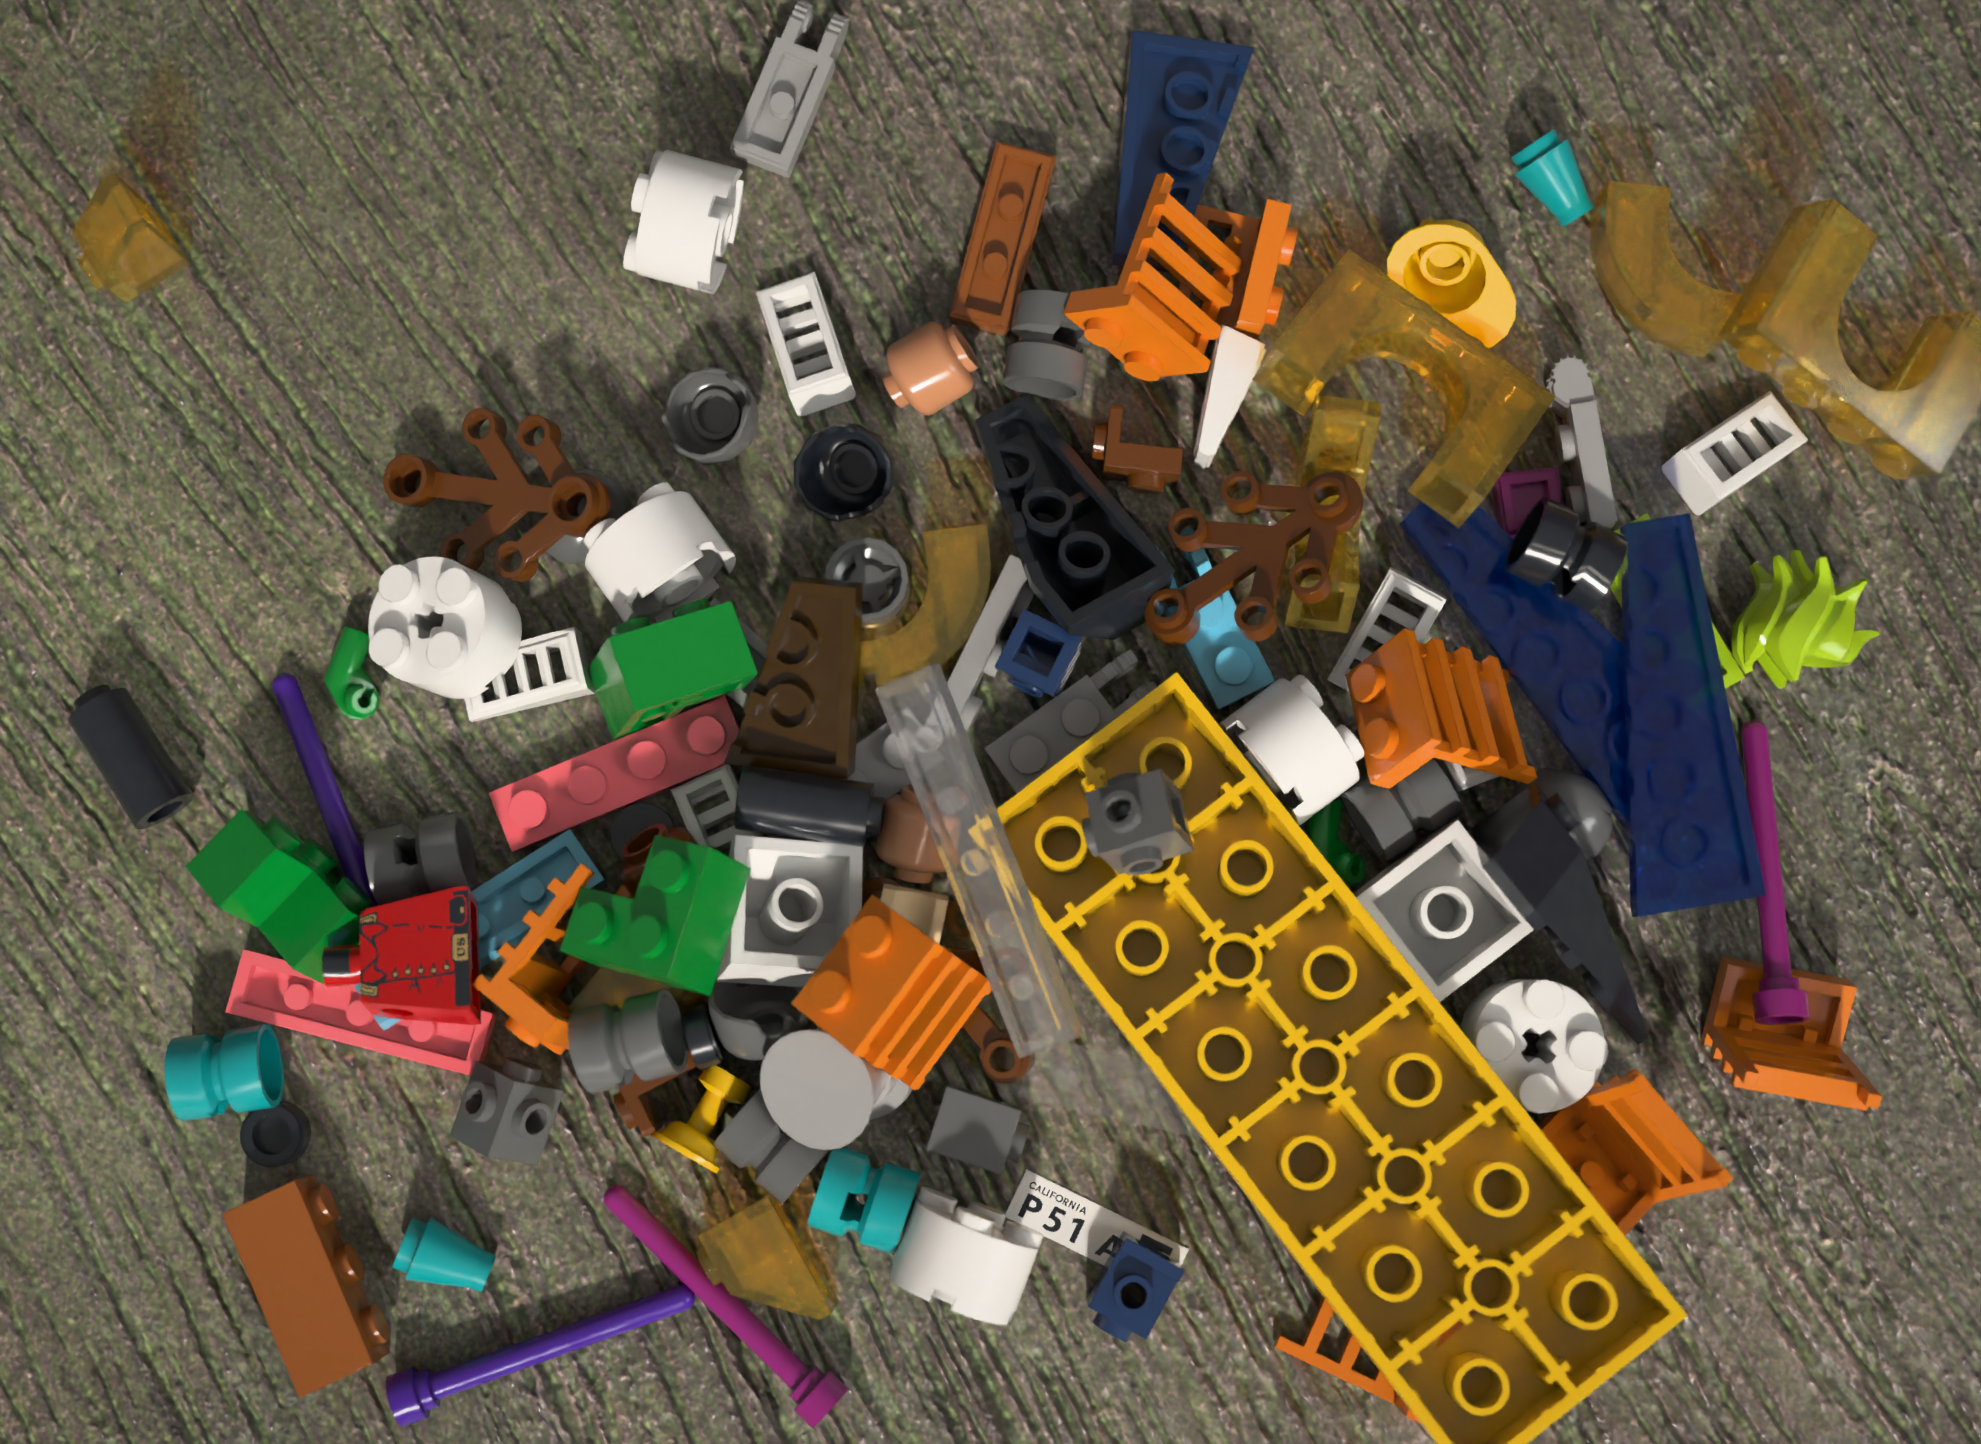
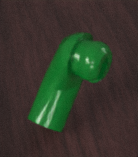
(347, 678)
(1323, 831)

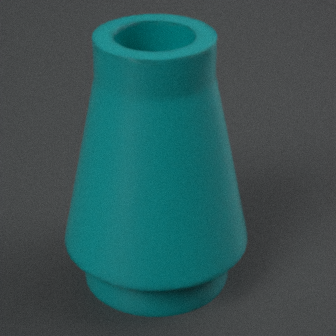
(1553, 177)
(442, 1257)

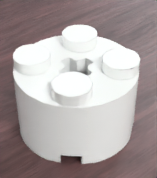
(685, 220)
(657, 555)
(443, 627)
(1295, 746)
(1568, 1047)
(965, 1257)

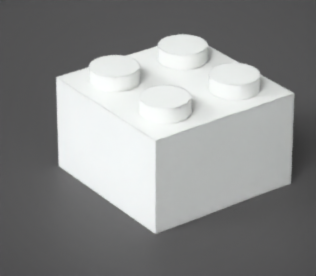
(1443, 910)

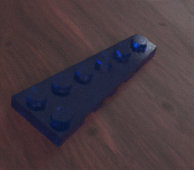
(1549, 647)
(1683, 768)

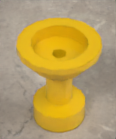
(693, 1138)

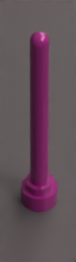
(1779, 994)
(812, 1389)

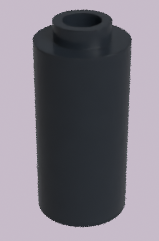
(129, 756)
(807, 806)

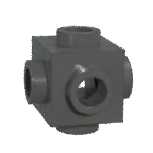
(1137, 822)
(507, 1111)

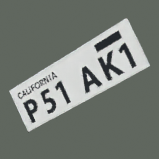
(1078, 1221)

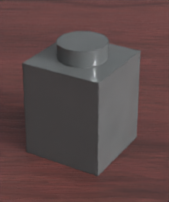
(978, 1129)

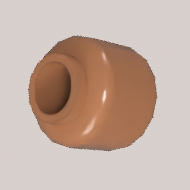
(930, 368)
(907, 840)

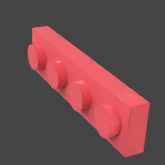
(615, 775)
(280, 996)

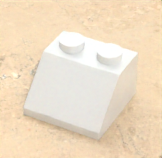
(790, 909)

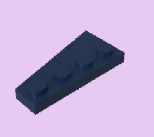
(1172, 123)

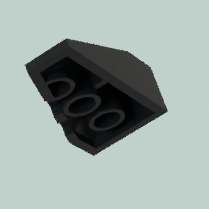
(1069, 530)
(1544, 874)

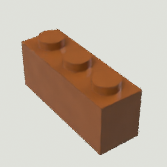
(308, 1284)

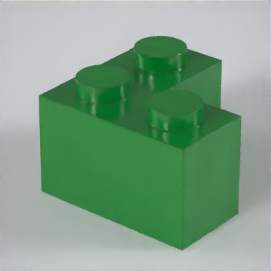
(662, 667)
(281, 888)
(672, 926)

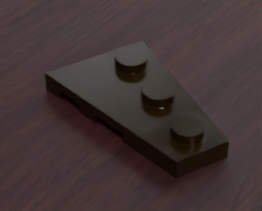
(808, 689)

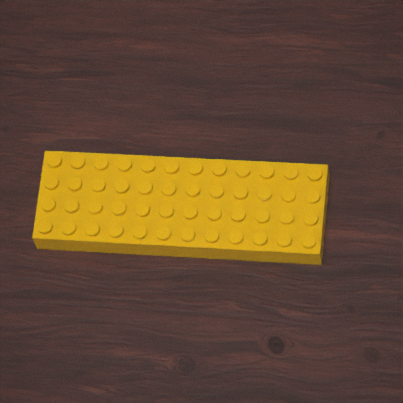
(1337, 1089)

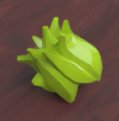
(1798, 620)

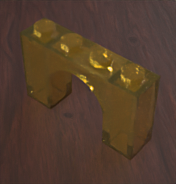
(1791, 333)
(1483, 397)

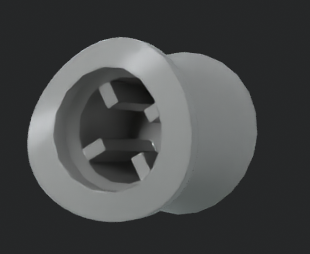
(823, 1090)

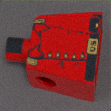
(415, 959)

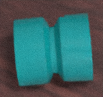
(211, 1073)
(886, 1208)

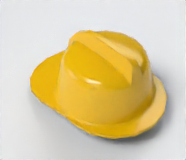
(1456, 275)

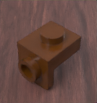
(1142, 466)
(636, 1106)

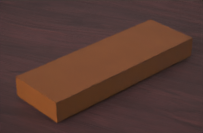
(1002, 238)

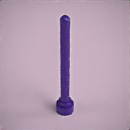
(322, 781)
(417, 1392)

